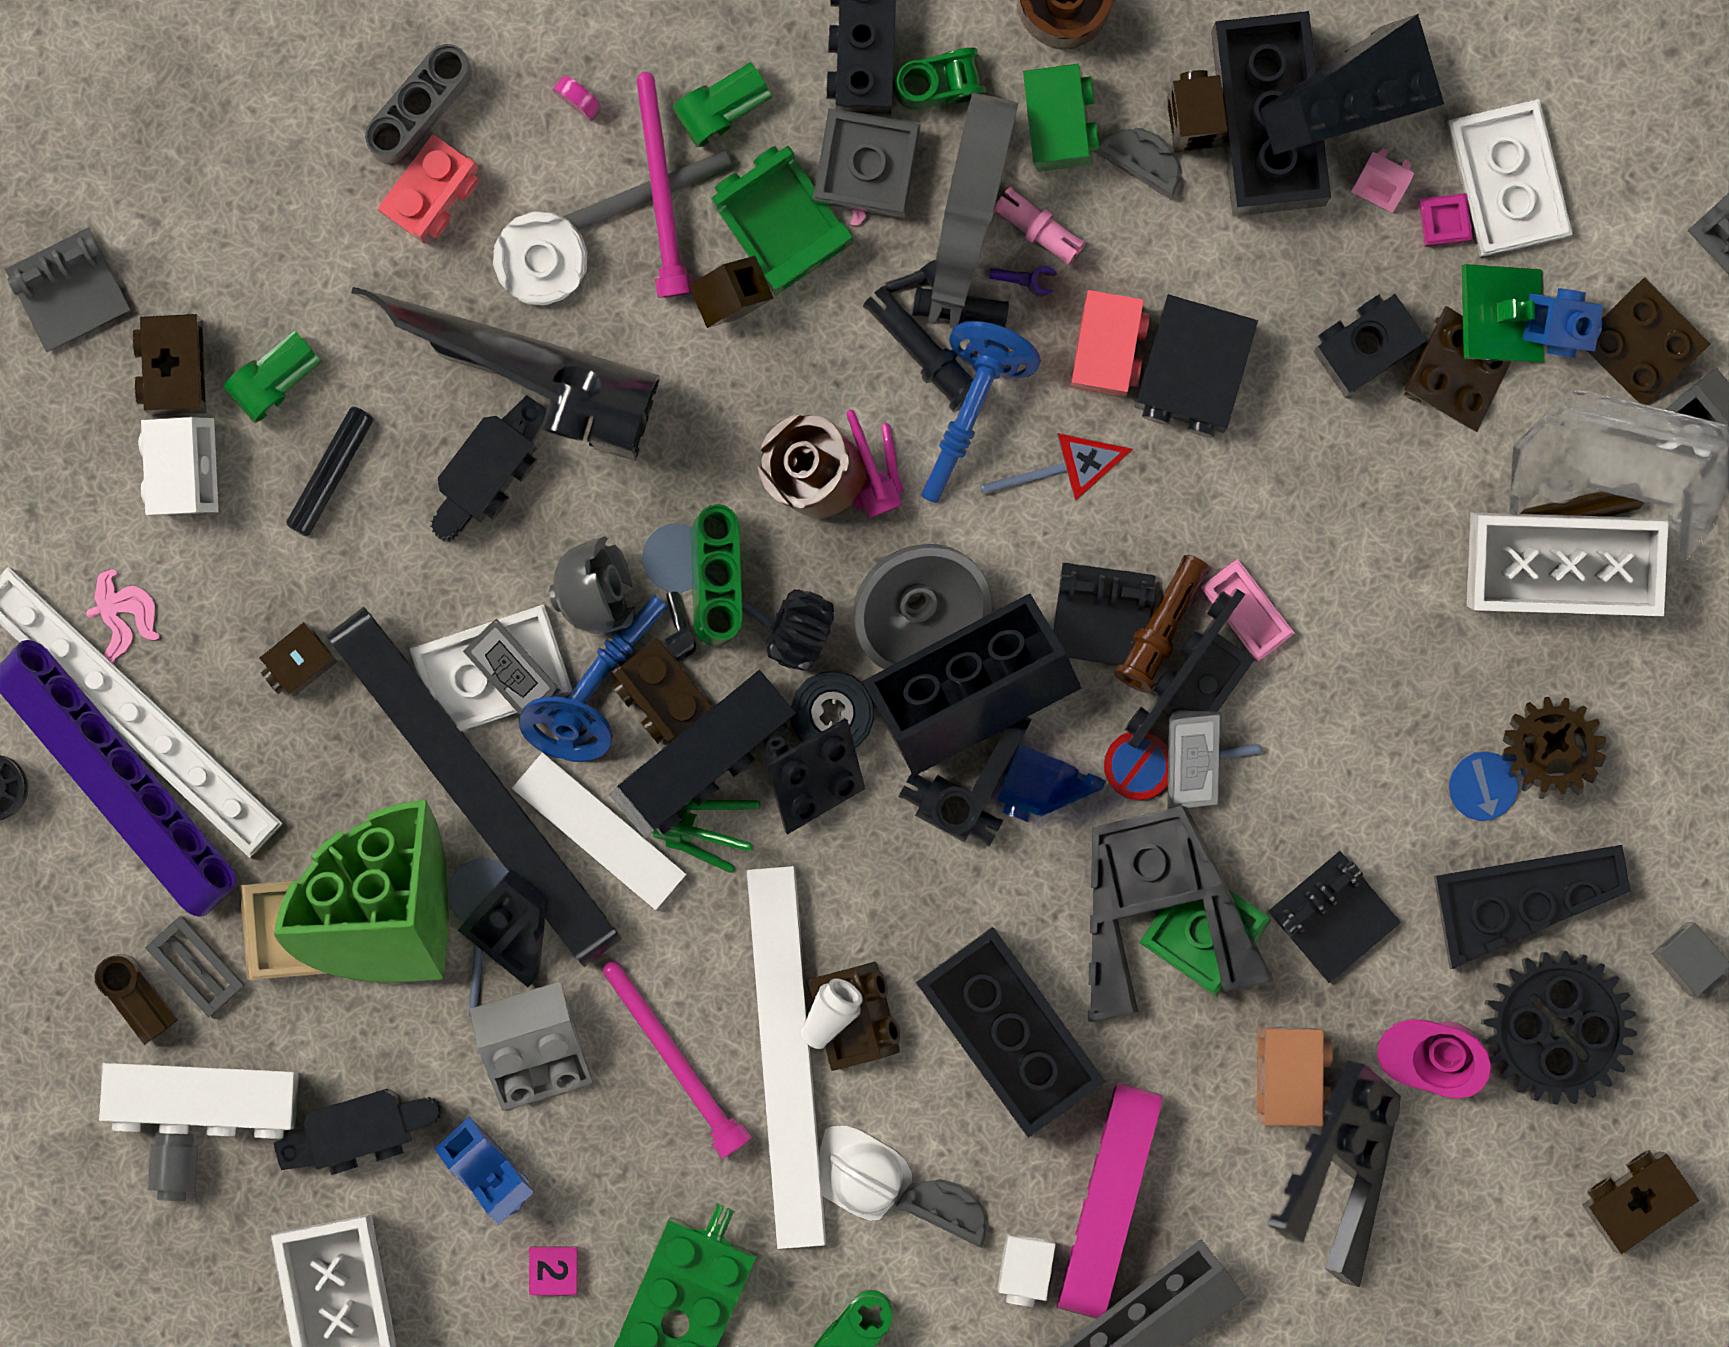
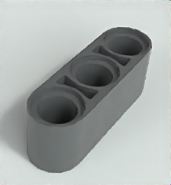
(422, 81)

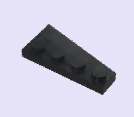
(1512, 900)

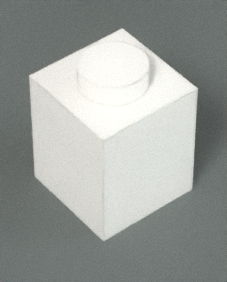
(1025, 1269)

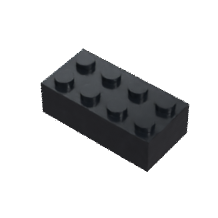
(1256, 65)
(972, 684)
(1010, 1032)

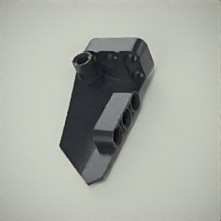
(572, 381)

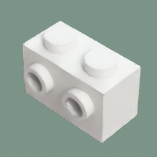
(179, 466)

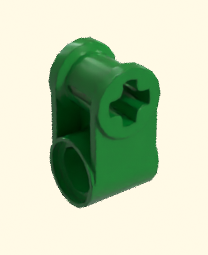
(943, 79)
(849, 1328)

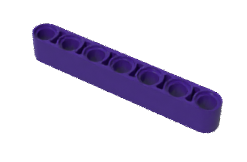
(115, 779)

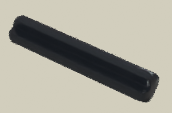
(329, 471)

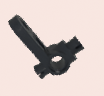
(933, 794)

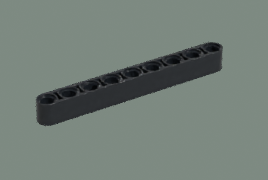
(472, 784)

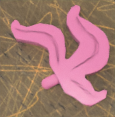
(127, 600)

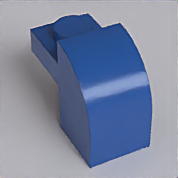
(485, 1170)

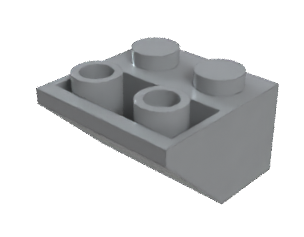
(530, 1046)

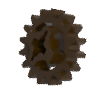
(1565, 761)

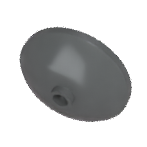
(950, 599)

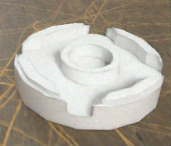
(540, 258)

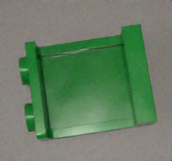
(777, 221)

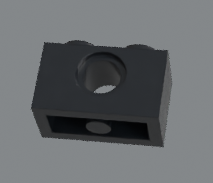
(1396, 335)

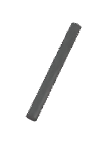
(643, 193)

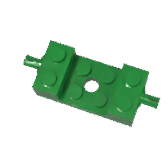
(689, 1273)

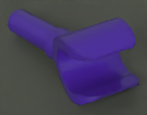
(1024, 278)

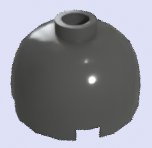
(590, 587)

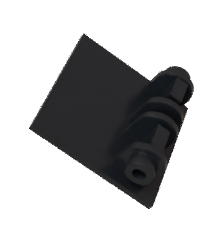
(1101, 611)
(813, 774)
(1334, 916)

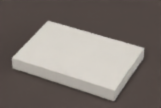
(1509, 178)
(465, 689)

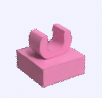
(1383, 181)

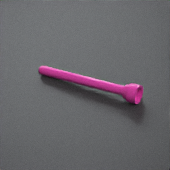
(673, 276)
(725, 1133)

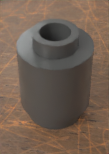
(173, 1166)

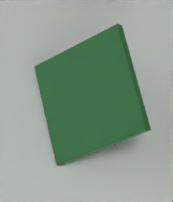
(1496, 312)

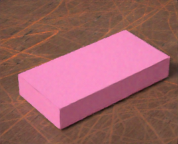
(1255, 618)

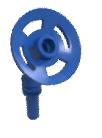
(988, 366)
(573, 711)

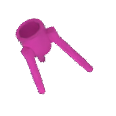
(879, 492)

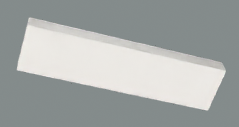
(599, 831)

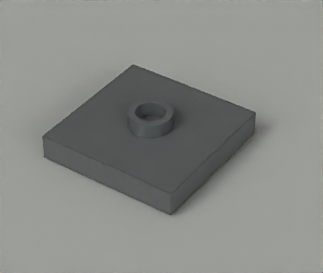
(866, 163)

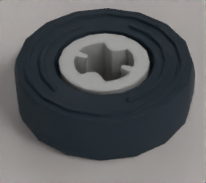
(832, 686)

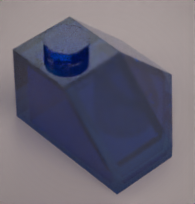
(1042, 785)

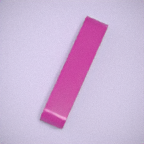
(1110, 1201)

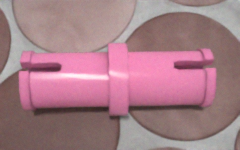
(1039, 226)

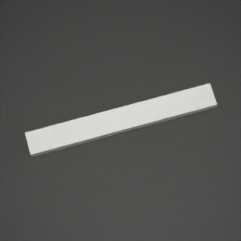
(139, 719)
(786, 1057)

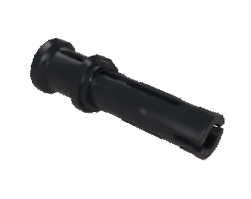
(937, 364)

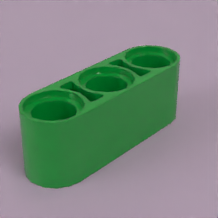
(719, 552)

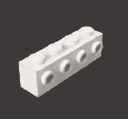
(198, 1097)

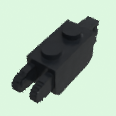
(486, 467)
(356, 1128)

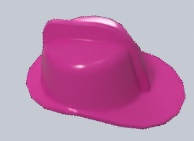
(1435, 1057)

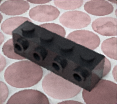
(863, 56)
(702, 754)

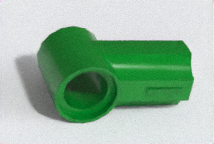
(717, 106)
(266, 381)

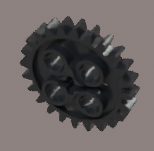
(1589, 998)

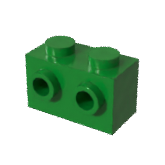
(1059, 117)

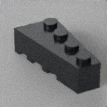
(1364, 87)

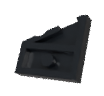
(510, 927)

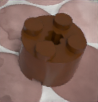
(1064, 24)
(809, 489)

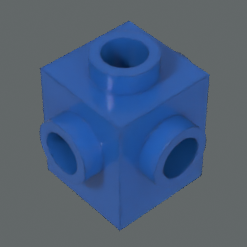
(1564, 322)

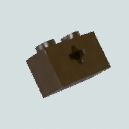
(185, 388)
(1666, 1199)

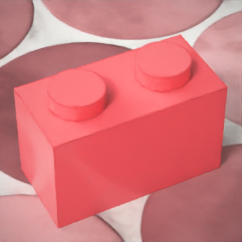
(1108, 344)

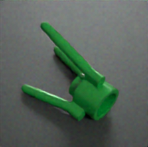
(688, 829)

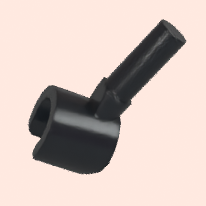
(927, 273)
(682, 642)

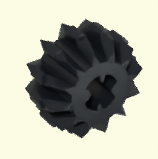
(800, 630)

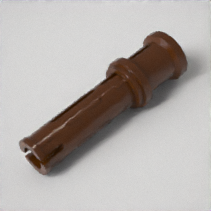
(1154, 641)

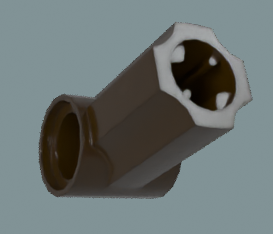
(138, 1002)

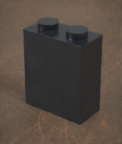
(1195, 366)

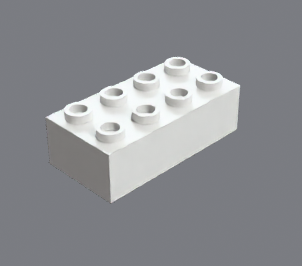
(1567, 564)
(334, 1285)

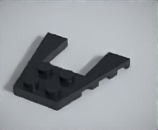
(1150, 867)
(1358, 1143)

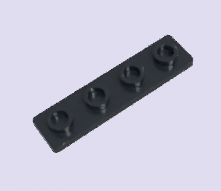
(1203, 678)

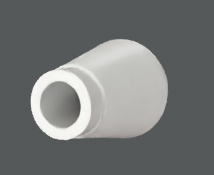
(831, 1012)

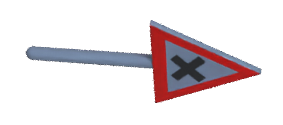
(1083, 461)

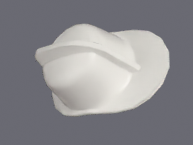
(861, 1172)

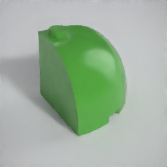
(373, 901)

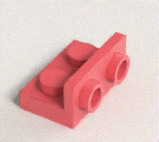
(429, 189)

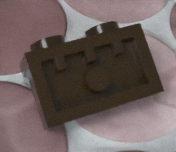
(661, 691)
(873, 1031)

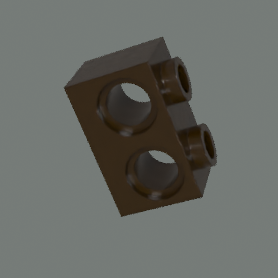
(1196, 111)

